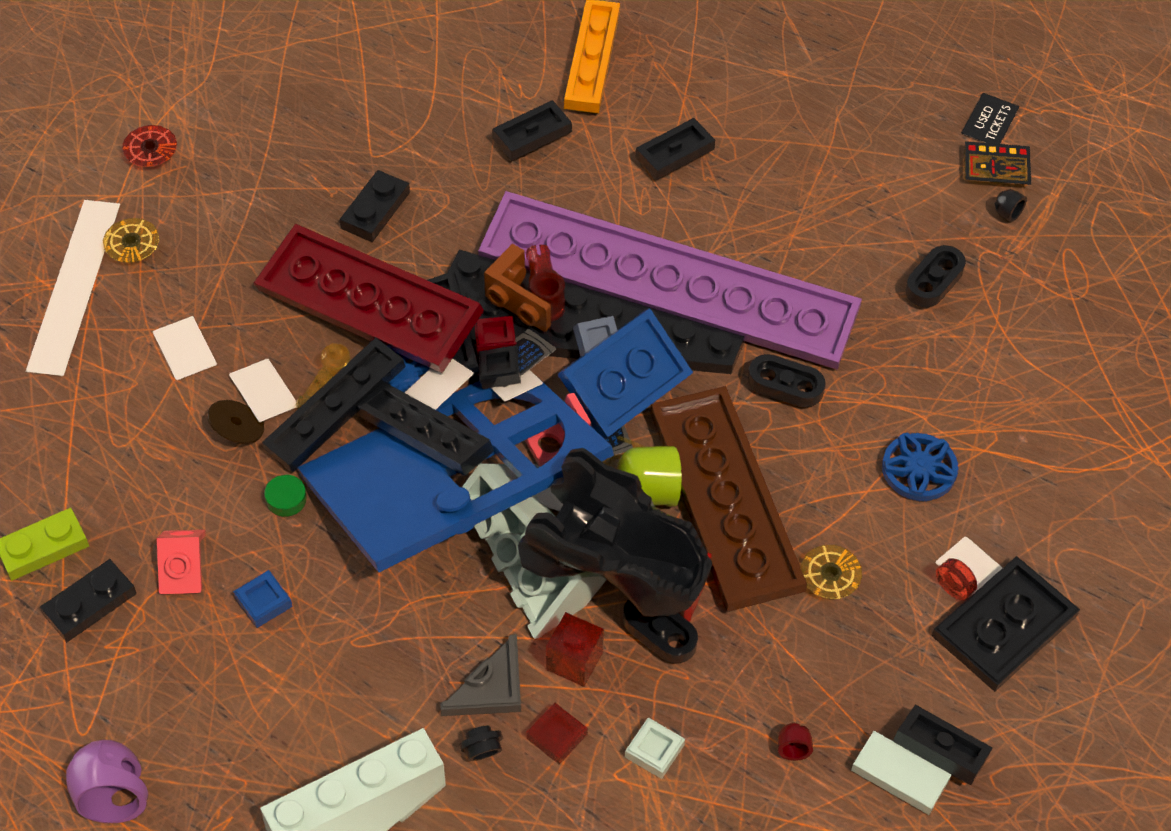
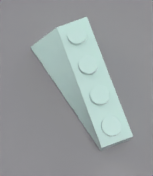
(540, 597)
(365, 793)

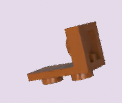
(503, 289)

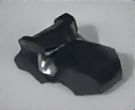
(619, 535)

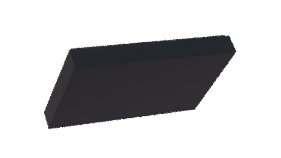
(1005, 623)

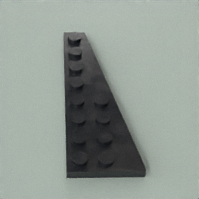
(699, 344)

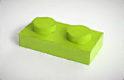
(42, 544)

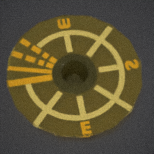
(131, 240)
(831, 571)

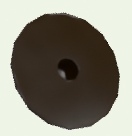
(235, 421)

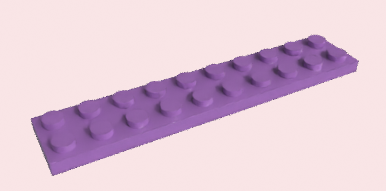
(679, 279)

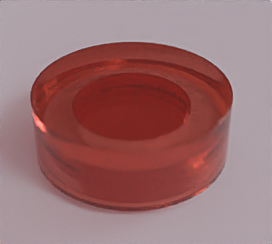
(956, 579)

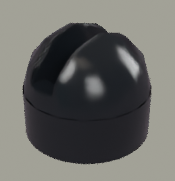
(1010, 204)

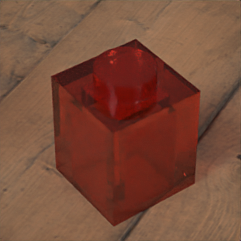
(574, 649)

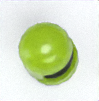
(657, 470)

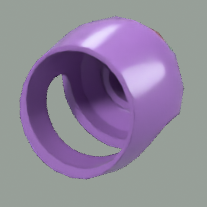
(98, 774)

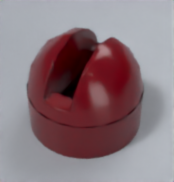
(795, 742)

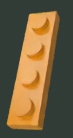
(592, 56)

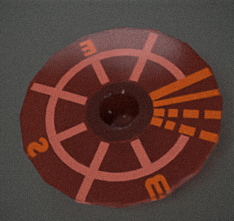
(149, 145)

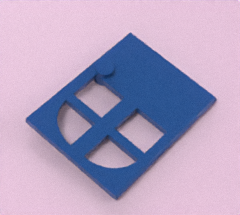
(404, 501)

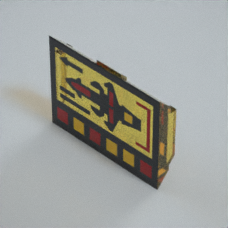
(997, 163)

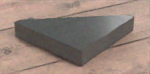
(490, 687)

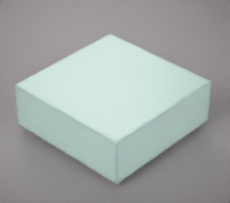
(654, 748)

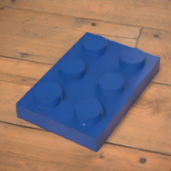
(625, 373)

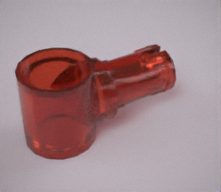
(545, 281)

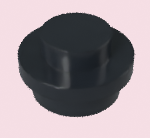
(481, 743)

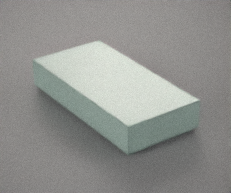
(901, 772)

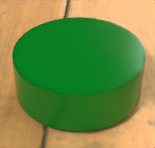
(285, 495)

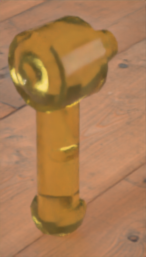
(333, 359)

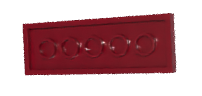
(369, 297)

